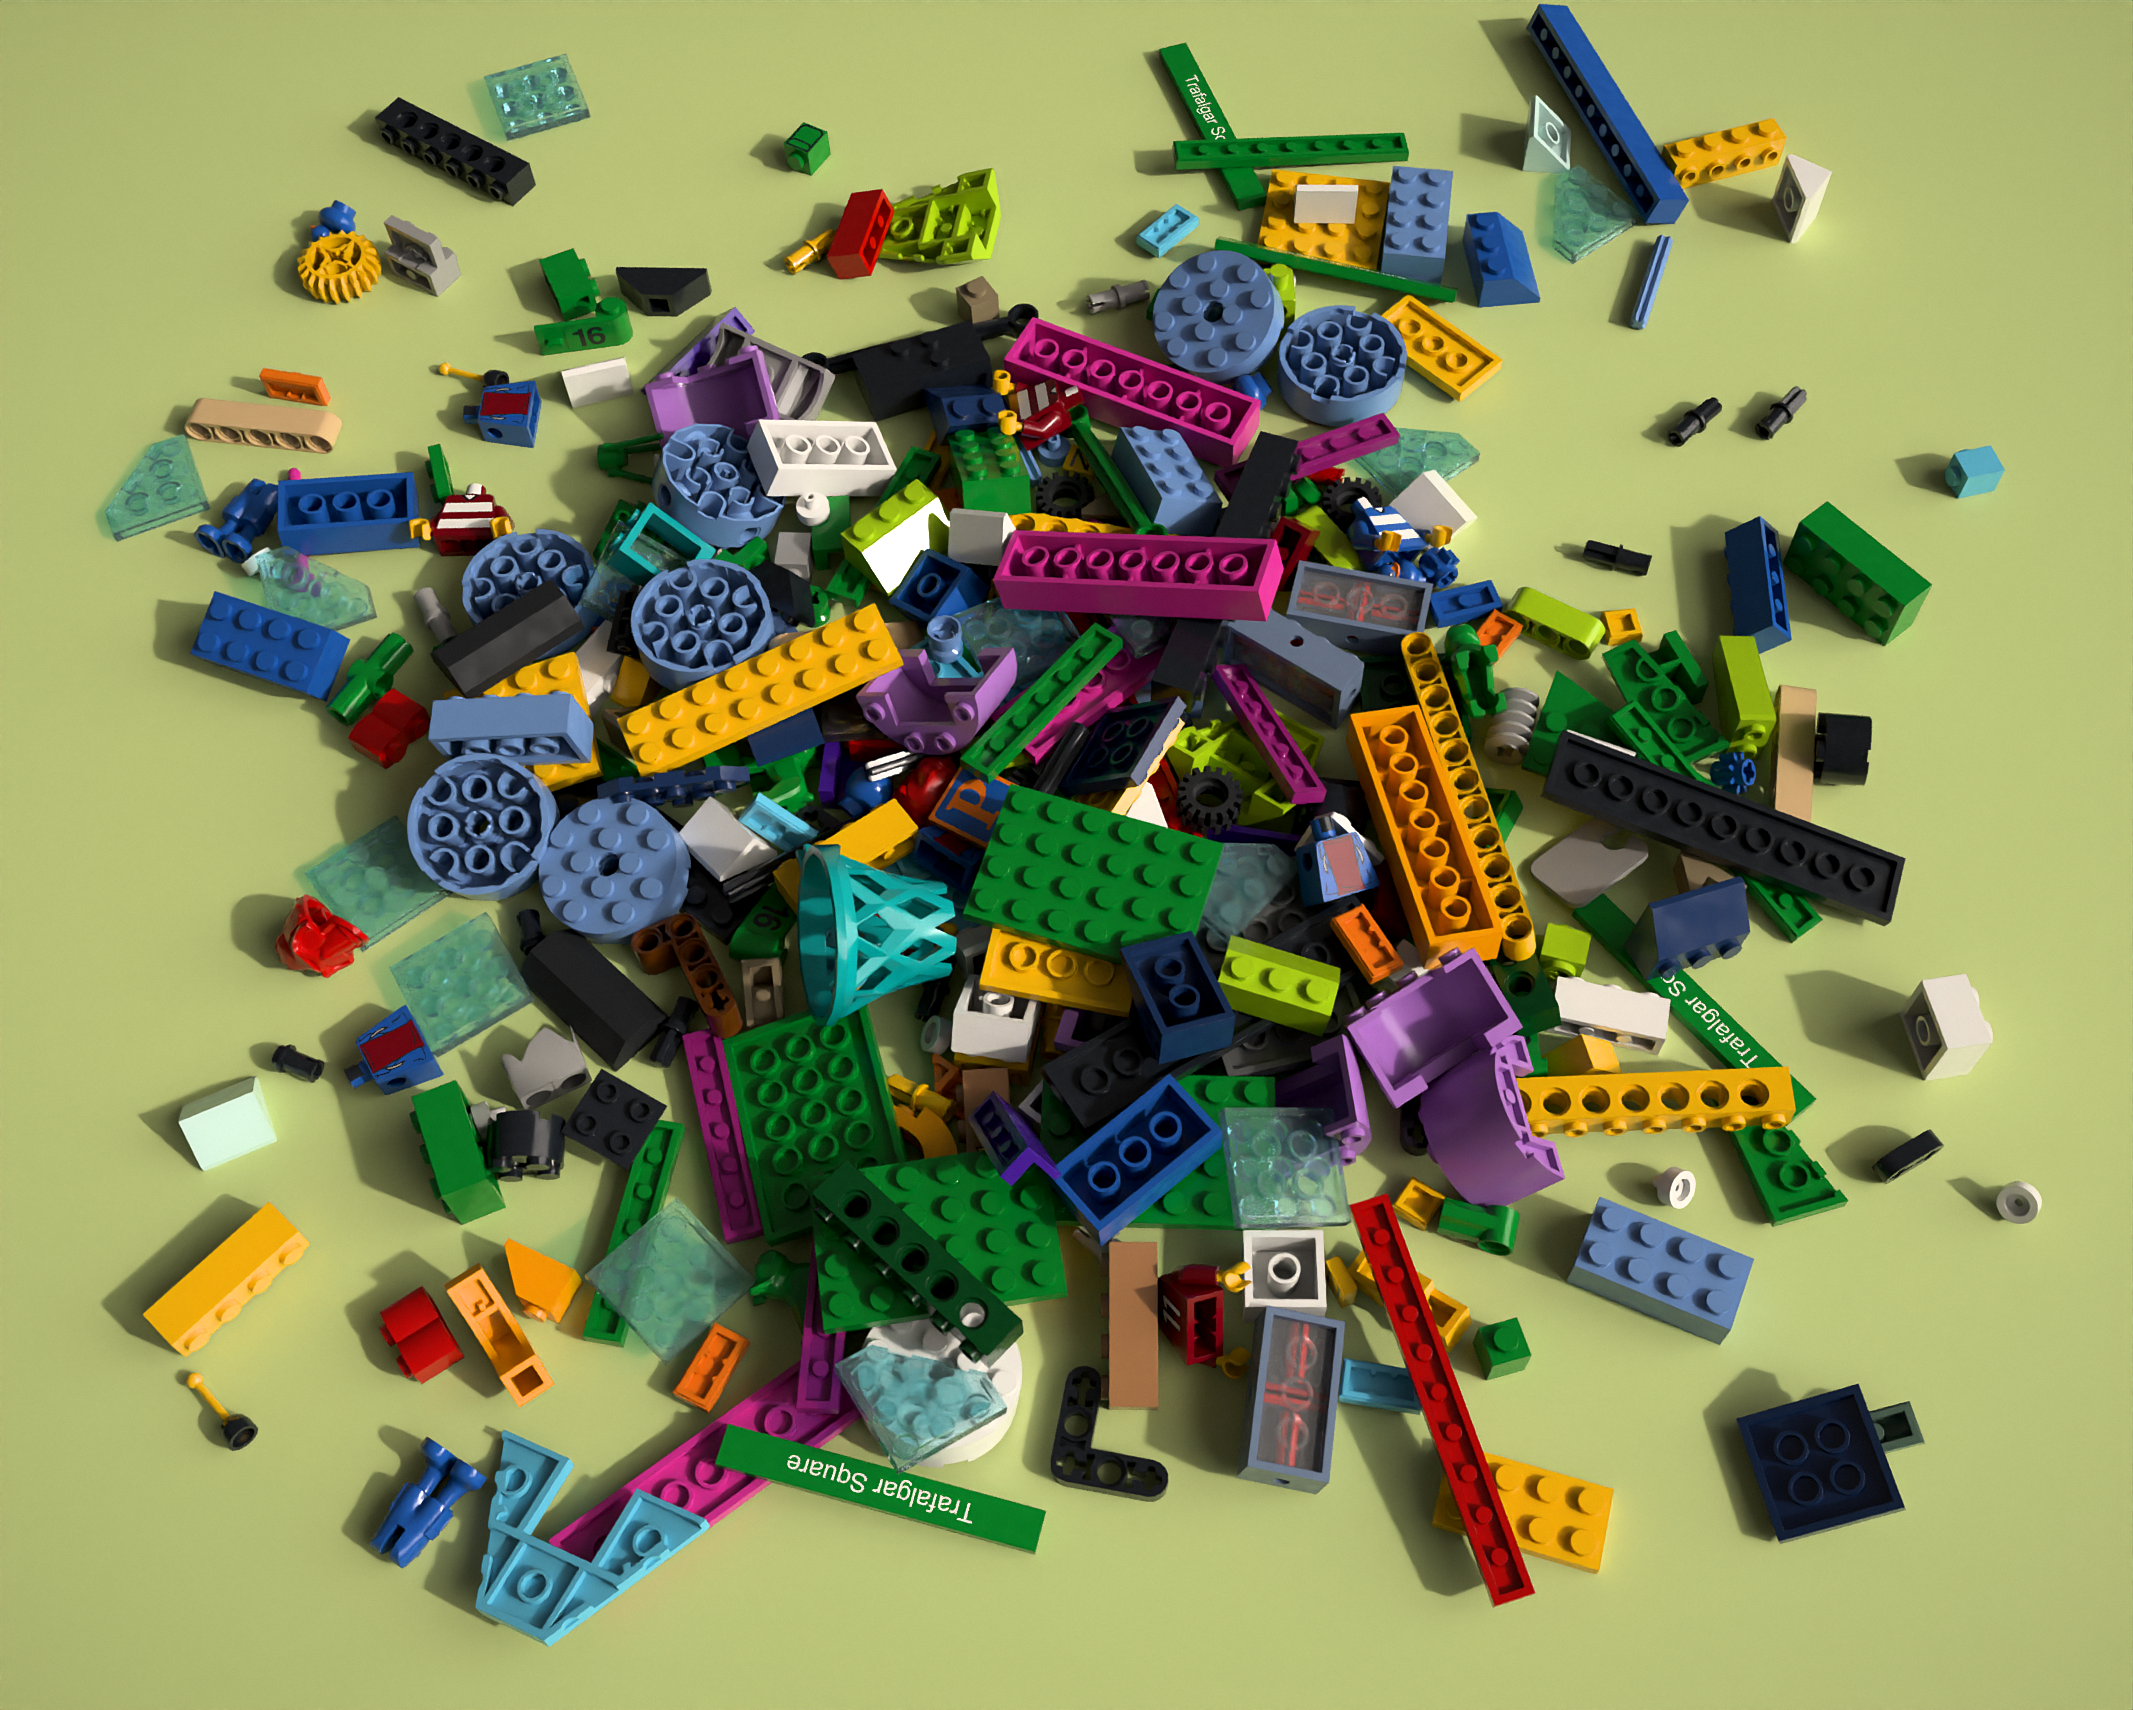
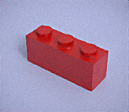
(860, 234)

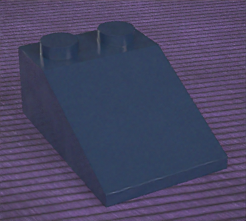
(1177, 997)

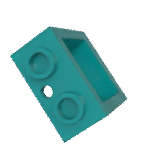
(638, 568)

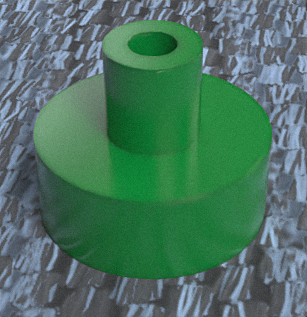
(1307, 492)

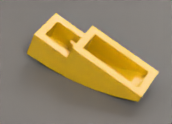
(1449, 1315)

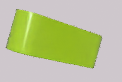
(1332, 544)
(1555, 623)

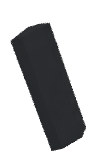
(508, 640)
(592, 997)

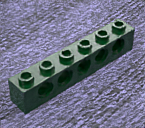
(1538, 1007)
(849, 1189)

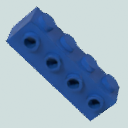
(1757, 584)

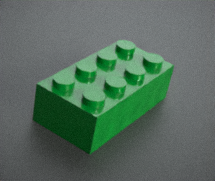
(989, 472)
(1856, 573)

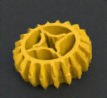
(339, 266)

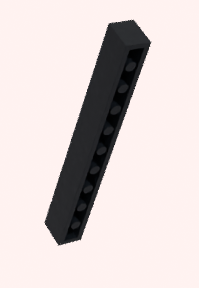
(1250, 511)

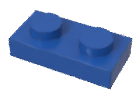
(1464, 604)

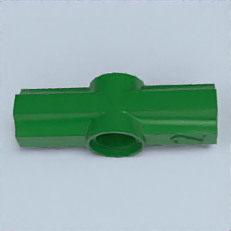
(369, 679)

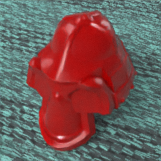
(924, 787)
(317, 938)

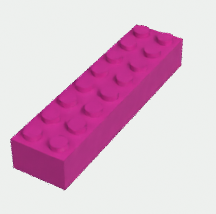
(1137, 391)
(1140, 574)

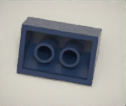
(1690, 929)

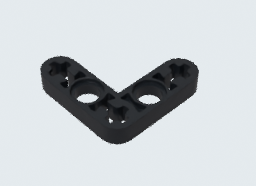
(1081, 1448)

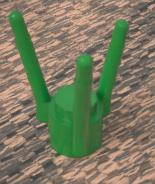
(615, 455)

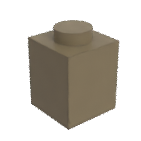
(977, 301)

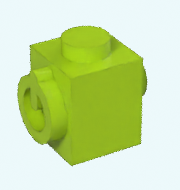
(1562, 951)

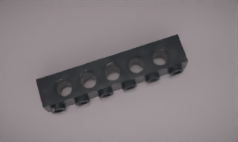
(455, 151)

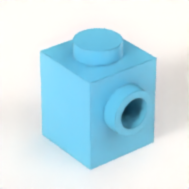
(1974, 471)

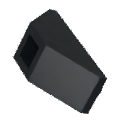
(664, 289)
(786, 593)

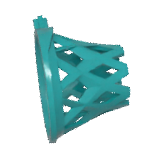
(828, 902)

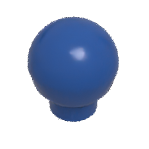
(864, 794)

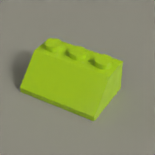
(896, 534)
(1278, 985)

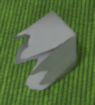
(547, 1069)

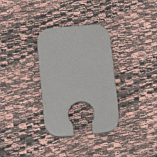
(1582, 867)

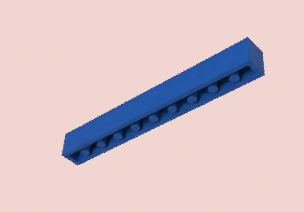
(1607, 115)

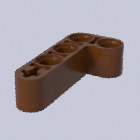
(682, 943)

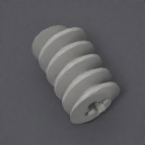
(1511, 729)

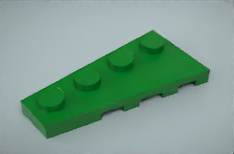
(1665, 703)
(1783, 1174)

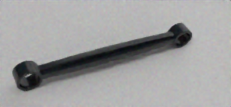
(984, 329)

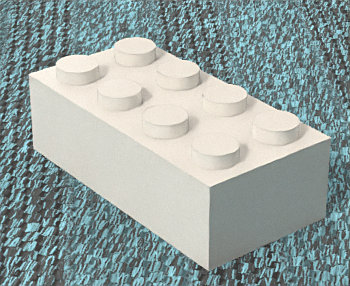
(820, 458)

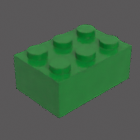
(455, 1153)

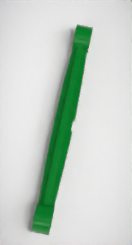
(1109, 474)

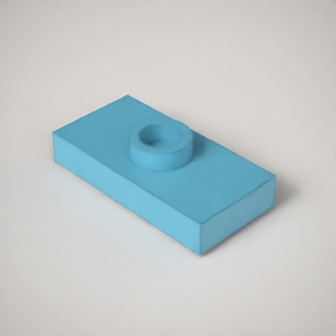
(1167, 231)
(776, 823)
(1377, 1386)

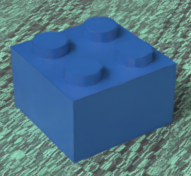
(938, 588)

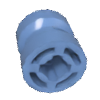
(945, 639)

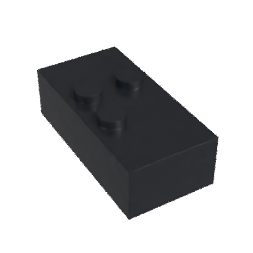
(898, 372)

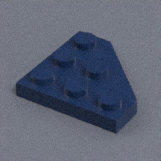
(675, 786)

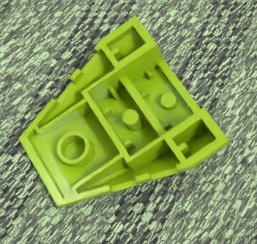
(948, 225)
(1230, 748)

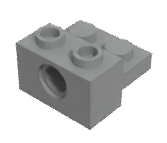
(419, 257)

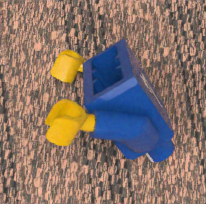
(1385, 536)

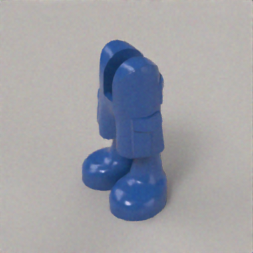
(247, 513)
(414, 1514)

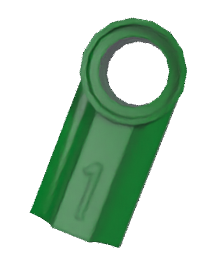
(1489, 1227)

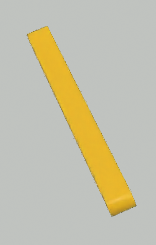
(1452, 745)

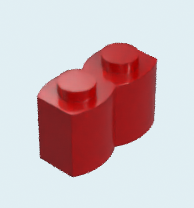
(390, 729)
(420, 1335)

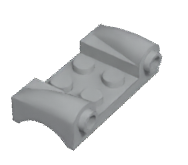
(797, 383)

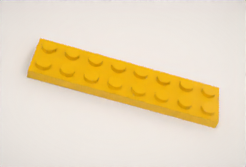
(760, 692)

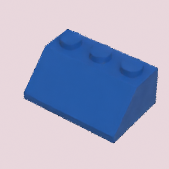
(1498, 261)

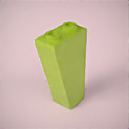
(1742, 695)

